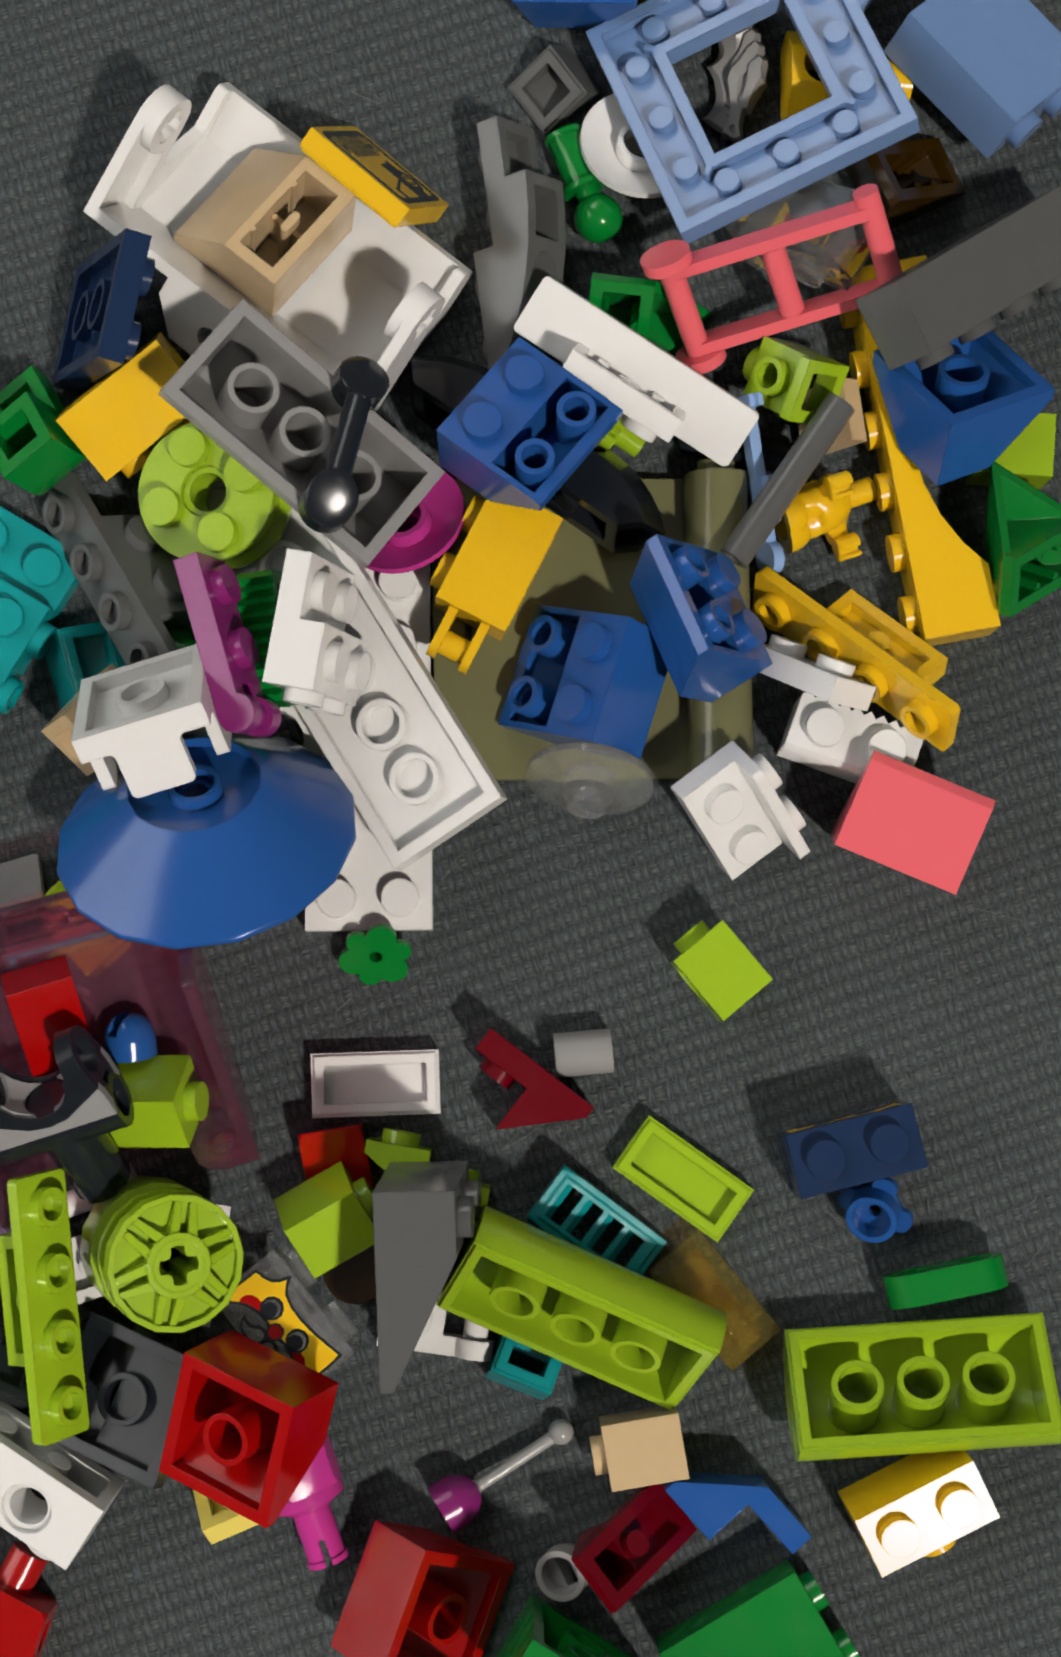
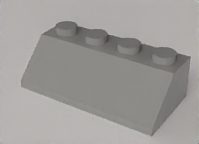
(279, 421)

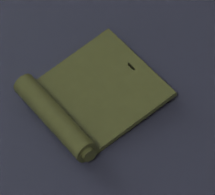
(588, 577)

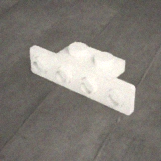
(649, 384)

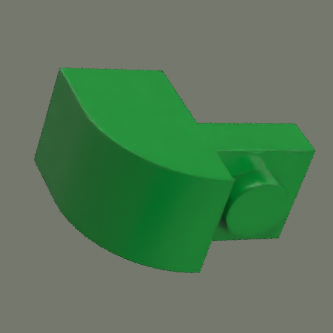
(32, 444)

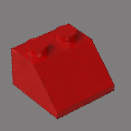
(246, 1425)
(421, 1596)

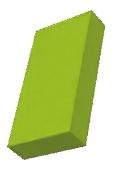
(682, 1178)

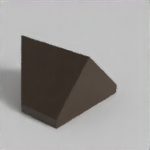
(910, 178)

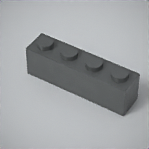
(967, 285)

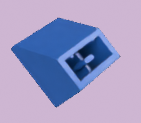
(524, 429)
(698, 618)
(585, 680)

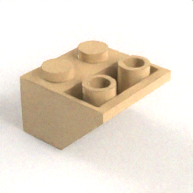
(270, 225)

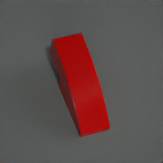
(42, 1003)

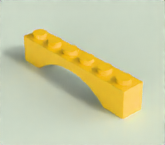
(942, 578)

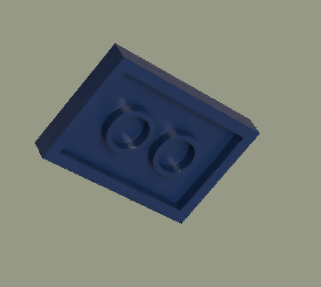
(102, 311)

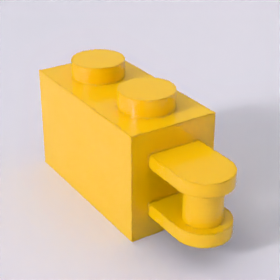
(488, 574)

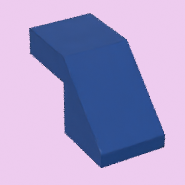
(717, 1498)

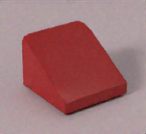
(329, 1146)

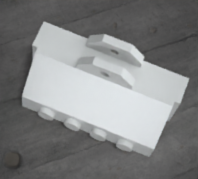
(367, 299)

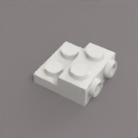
(308, 644)

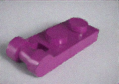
(225, 646)

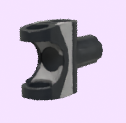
(70, 1116)

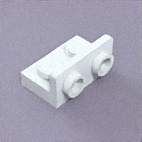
(739, 810)

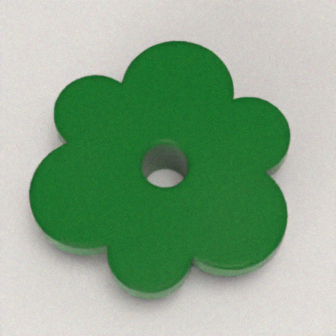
(375, 955)

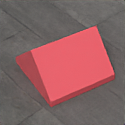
(913, 822)

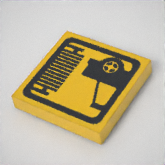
(373, 175)

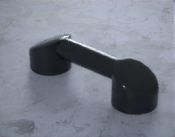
(333, 493)

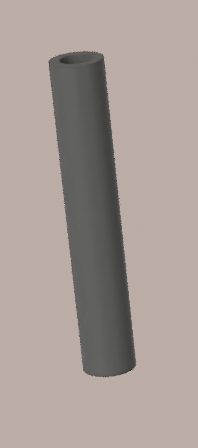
(787, 480)

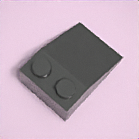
(418, 1231)

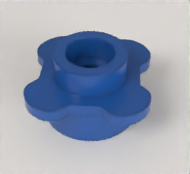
(873, 1225)

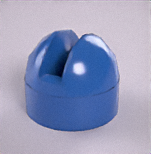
(130, 1038)

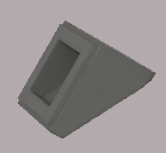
(555, 88)

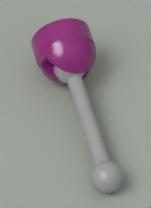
(461, 1497)

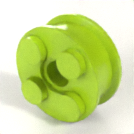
(175, 501)

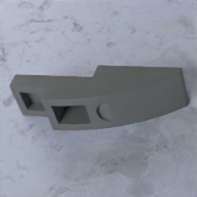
(525, 229)

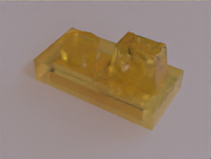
(704, 1275)

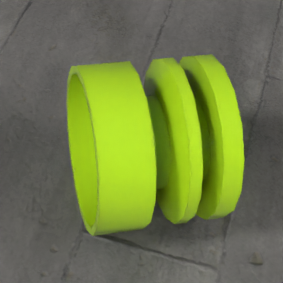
(136, 1231)

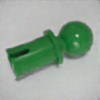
(597, 214)

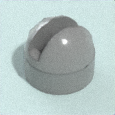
(556, 1576)

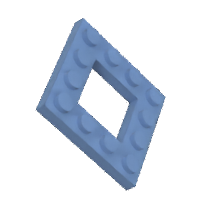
(714, 189)

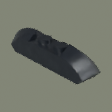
(599, 498)

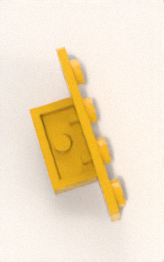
(878, 646)

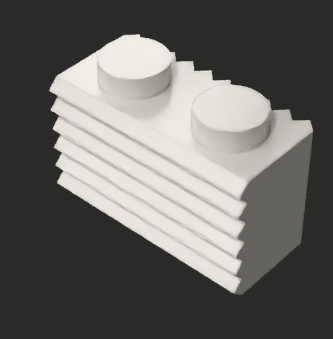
(841, 739)

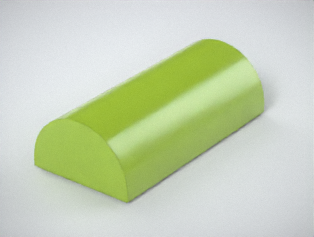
(582, 1309)
(920, 1387)

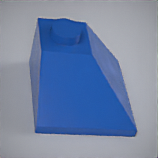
(962, 408)

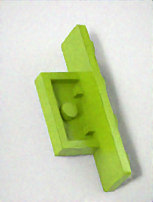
(43, 1305)

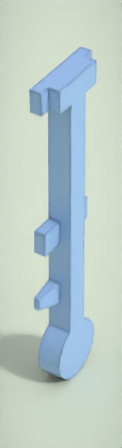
(771, 552)

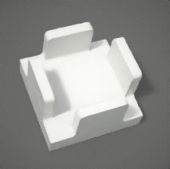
(137, 722)

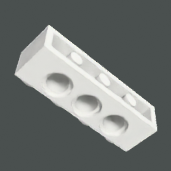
(72, 1484)

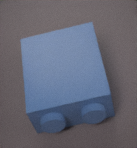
(983, 66)

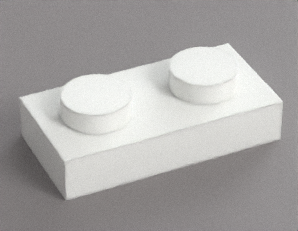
(826, 678)

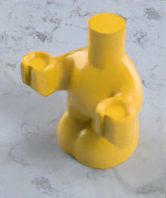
(824, 509)

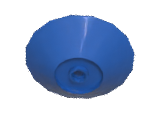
(214, 855)

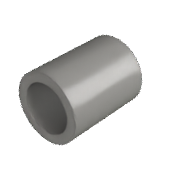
(583, 1052)

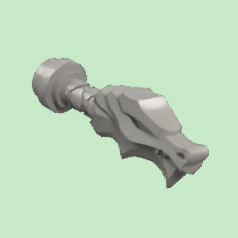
(738, 81)

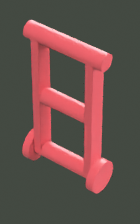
(675, 262)

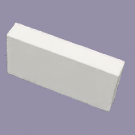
(375, 1083)

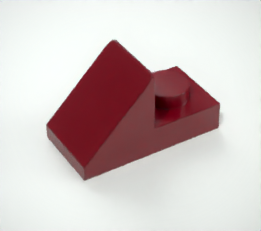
(544, 1095)
(631, 1545)

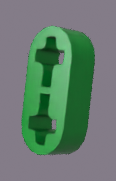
(945, 1280)

